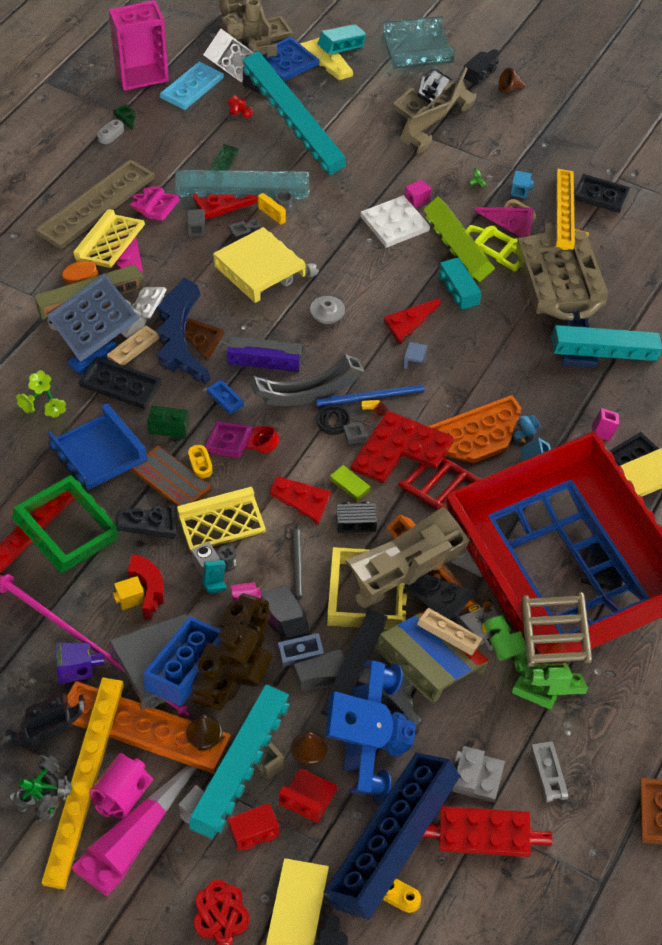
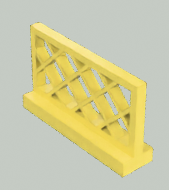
(99, 235)
(220, 504)

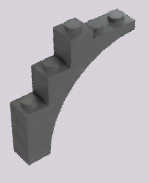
(323, 670)

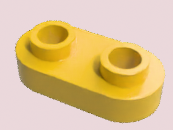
(200, 465)
(398, 895)

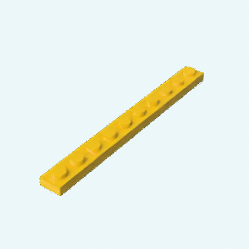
(565, 209)
(84, 778)

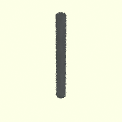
(298, 564)

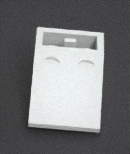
(228, 54)

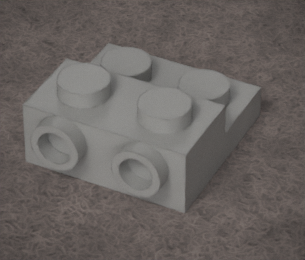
(478, 774)

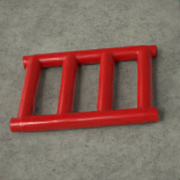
(422, 493)

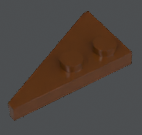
(203, 337)

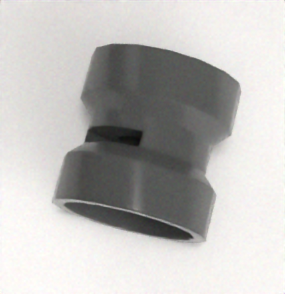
(284, 199)

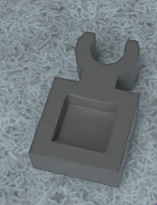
(242, 229)

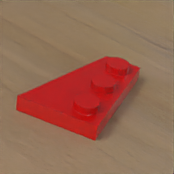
(306, 498)

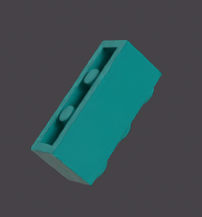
(342, 39)
(459, 283)

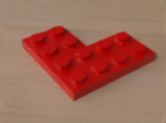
(396, 438)

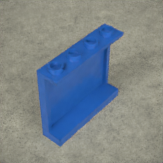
(99, 449)

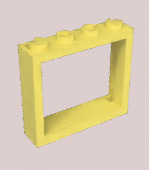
(355, 620)

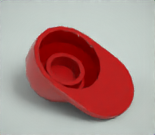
(263, 439)

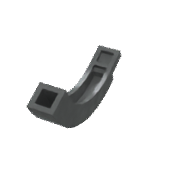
(308, 390)

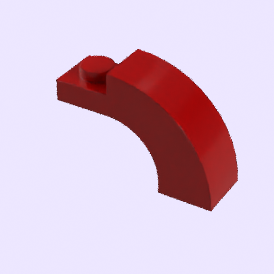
(151, 580)

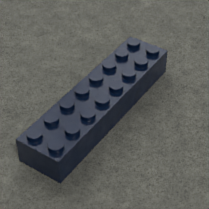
(391, 835)

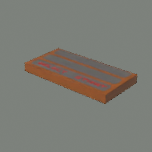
(171, 478)

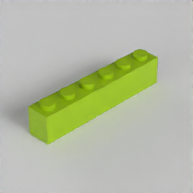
(458, 238)

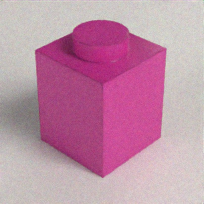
(418, 193)
(605, 424)

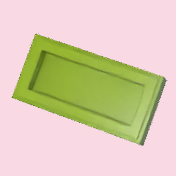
(350, 483)

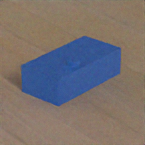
(176, 665)

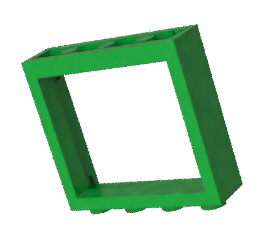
(46, 544)

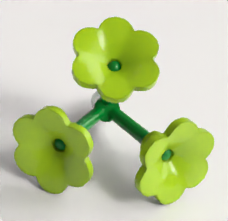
(41, 383)

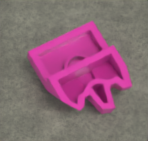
(154, 203)

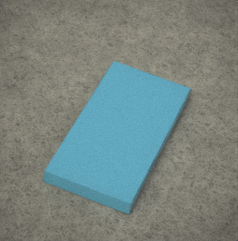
(191, 85)

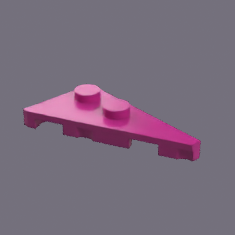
(512, 219)

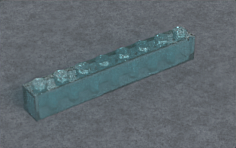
(241, 183)

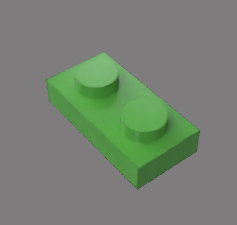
(533, 693)

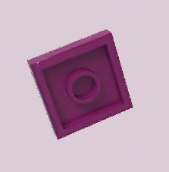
(228, 439)

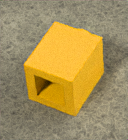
(128, 593)

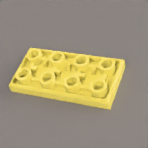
(645, 472)
(298, 903)

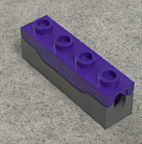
(264, 354)

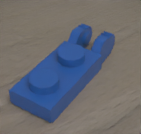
(81, 367)

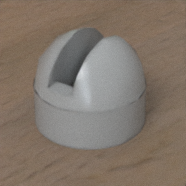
(311, 270)

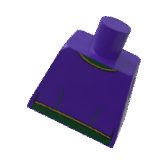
(76, 661)

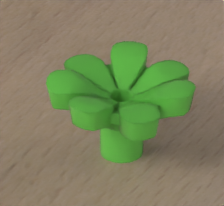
(477, 178)

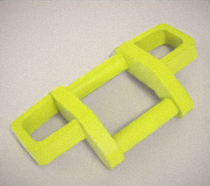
(500, 257)

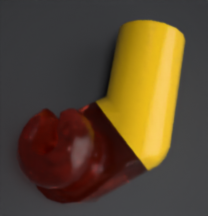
(374, 405)

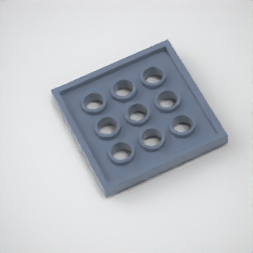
(89, 327)

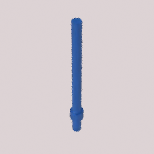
(336, 400)

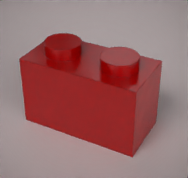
(253, 827)

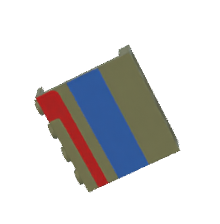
(426, 658)

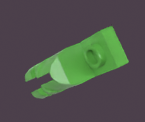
(507, 644)
(555, 678)

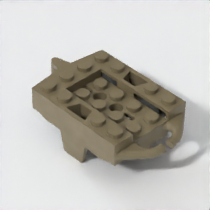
(560, 278)

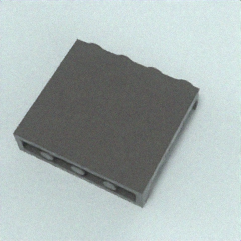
(139, 650)

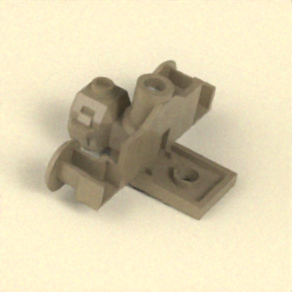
(253, 25)

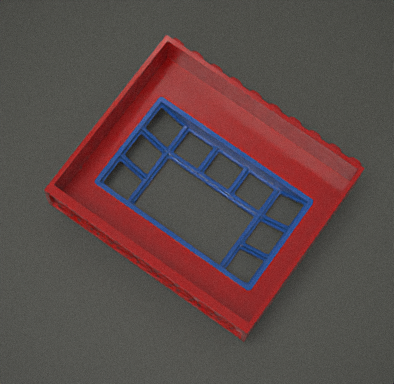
(607, 507)

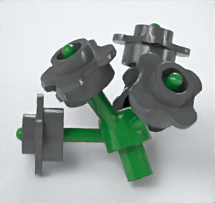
(33, 789)

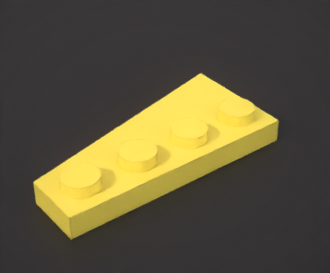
(334, 62)

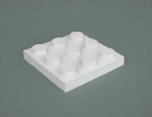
(395, 221)

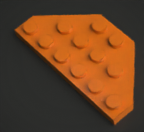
(481, 431)

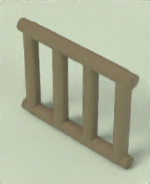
(580, 618)

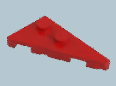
(221, 204)
(408, 320)

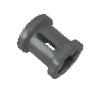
(231, 562)

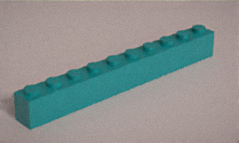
(294, 113)

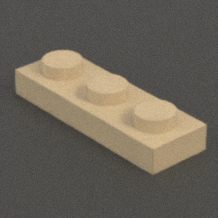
(133, 346)
(449, 631)

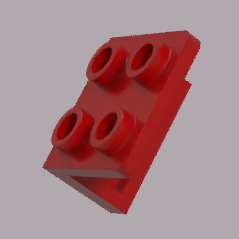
(307, 795)

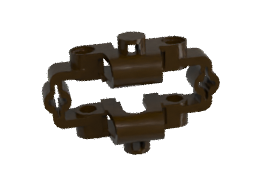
(240, 644)

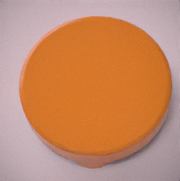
(79, 271)

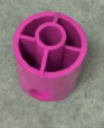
(120, 786)

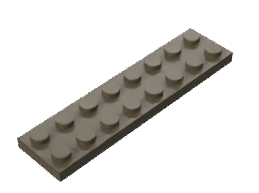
(92, 205)

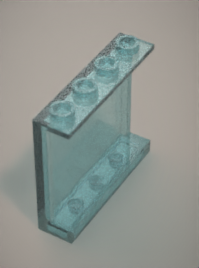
(417, 42)

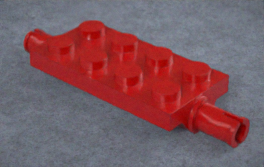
(486, 832)

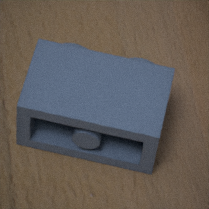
(300, 649)

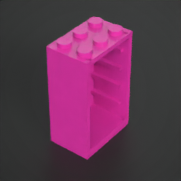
(139, 45)

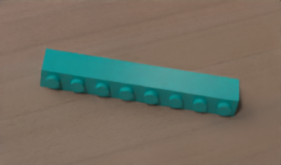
(239, 762)

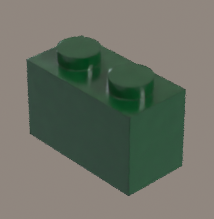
(168, 421)

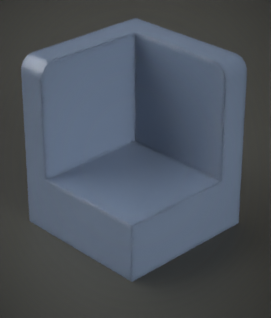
(415, 353)

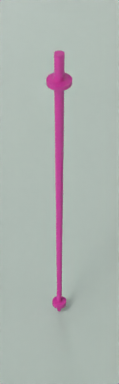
(6, 584)

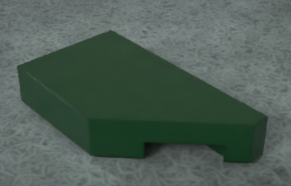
(126, 115)

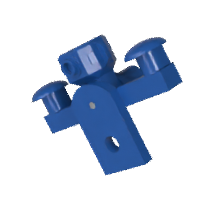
(370, 728)

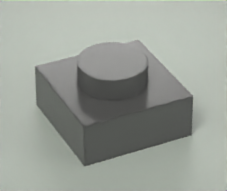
(354, 433)

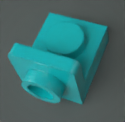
(214, 576)

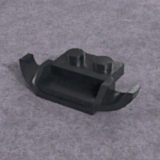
(47, 720)

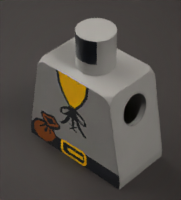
(474, 618)

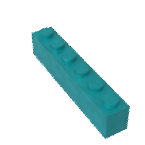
(606, 343)

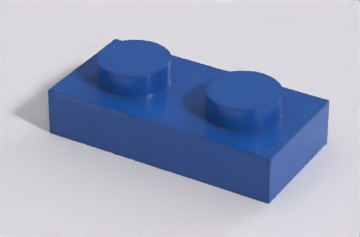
(225, 397)

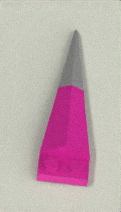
(116, 850)

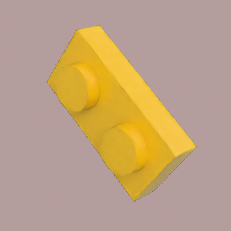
(272, 208)

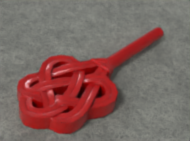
(213, 899)

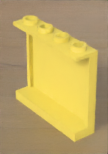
(257, 262)

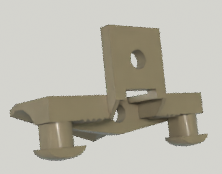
(427, 114)
(426, 545)

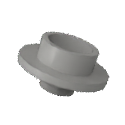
(327, 309)

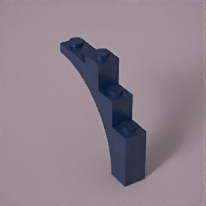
(175, 312)

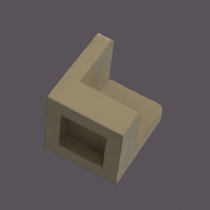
(271, 763)

